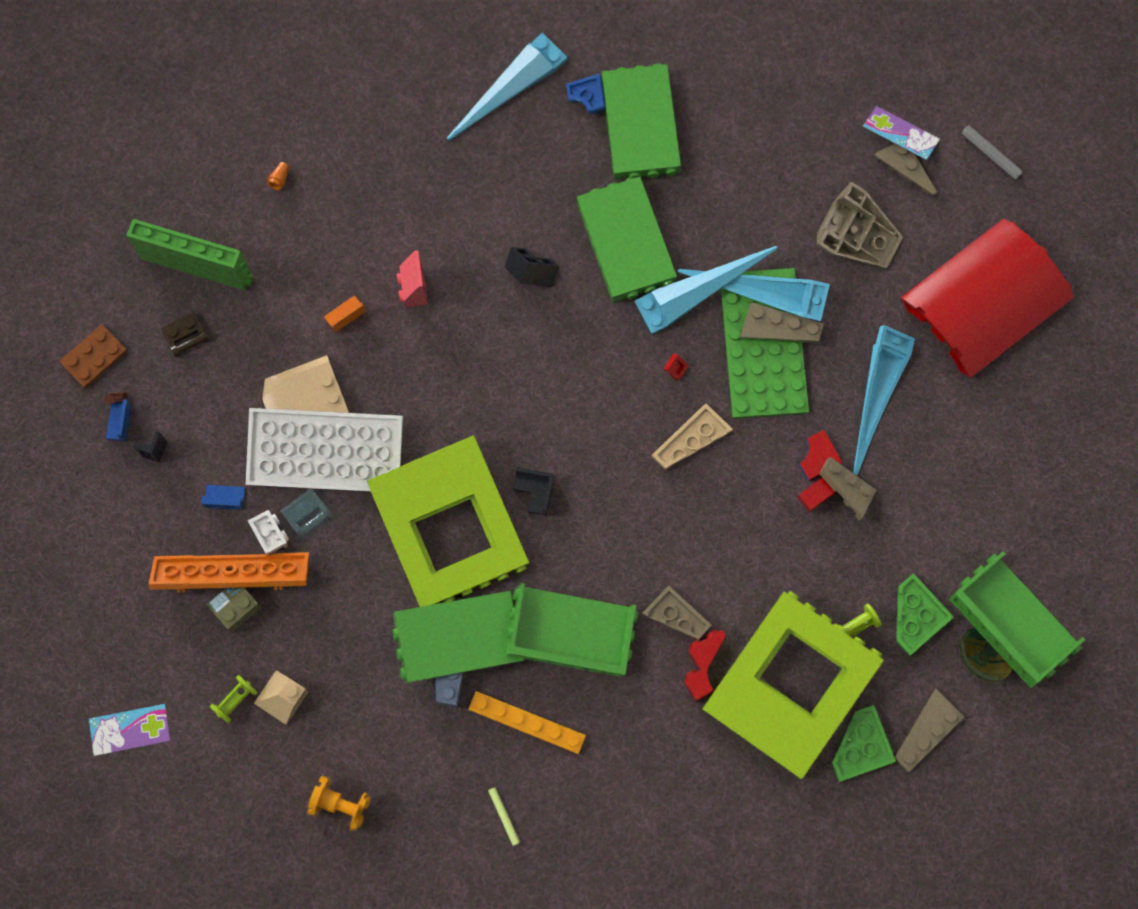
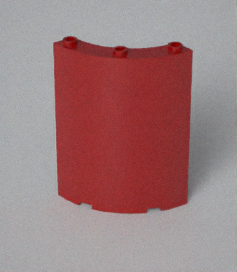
(989, 296)

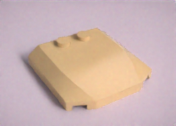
(305, 389)

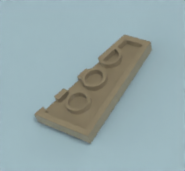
(779, 326)
(928, 730)

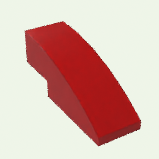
(816, 495)

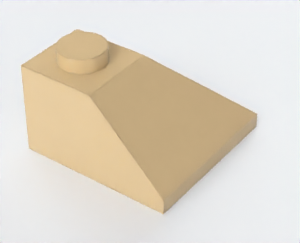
(281, 697)

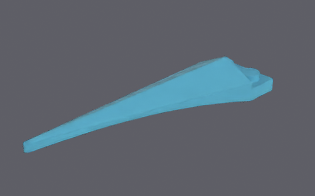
(531, 66)
(795, 296)
(673, 301)
(887, 364)

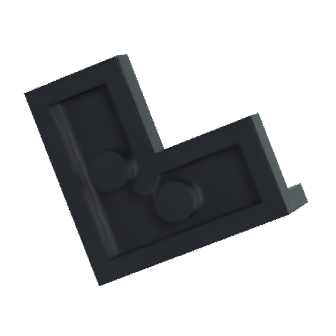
(531, 269)
(537, 484)

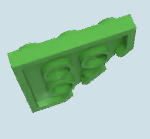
(918, 615)
(862, 746)

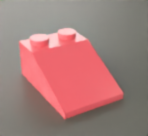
(412, 281)

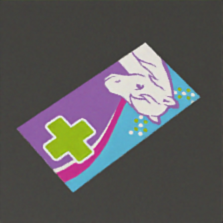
(901, 132)
(129, 729)

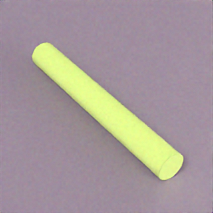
(504, 816)

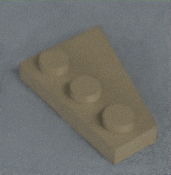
(853, 489)
(677, 614)

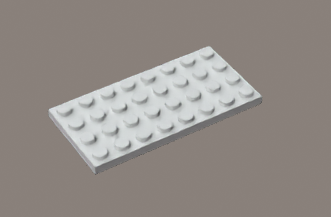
(321, 448)

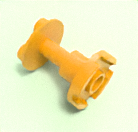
(331, 801)

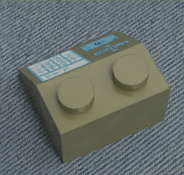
(233, 607)

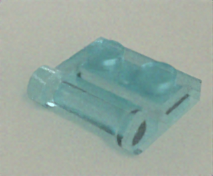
(301, 508)

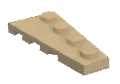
(693, 436)

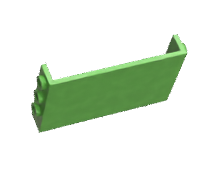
(641, 122)
(626, 239)
(190, 254)
(1014, 621)
(571, 631)
(453, 636)

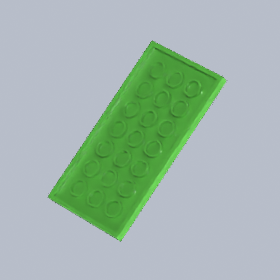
(766, 373)

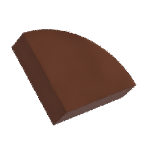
(115, 397)

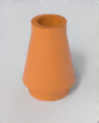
(278, 176)

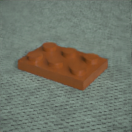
(93, 356)

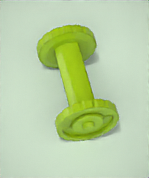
(862, 621)
(233, 699)

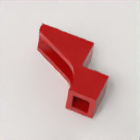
(702, 655)

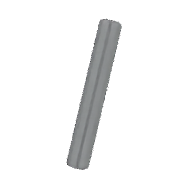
(992, 152)

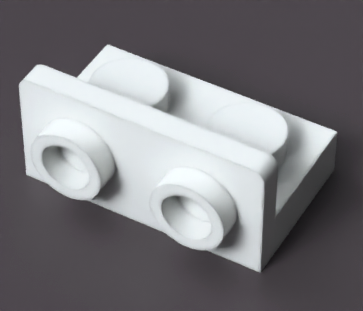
(268, 533)

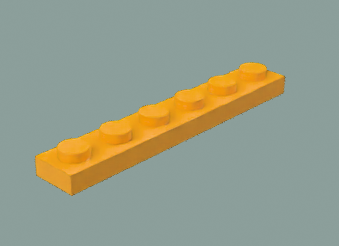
(527, 722)

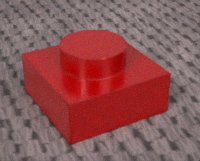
(676, 367)

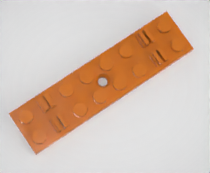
(213, 572)

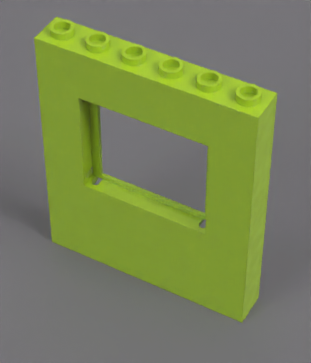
(431, 487)
(769, 717)

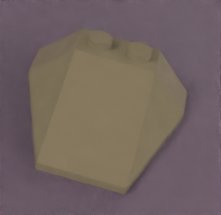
(858, 229)

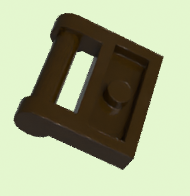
(182, 329)

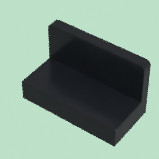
(153, 451)

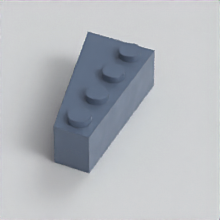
(449, 689)

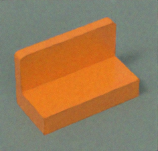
(345, 314)

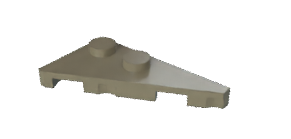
(906, 165)

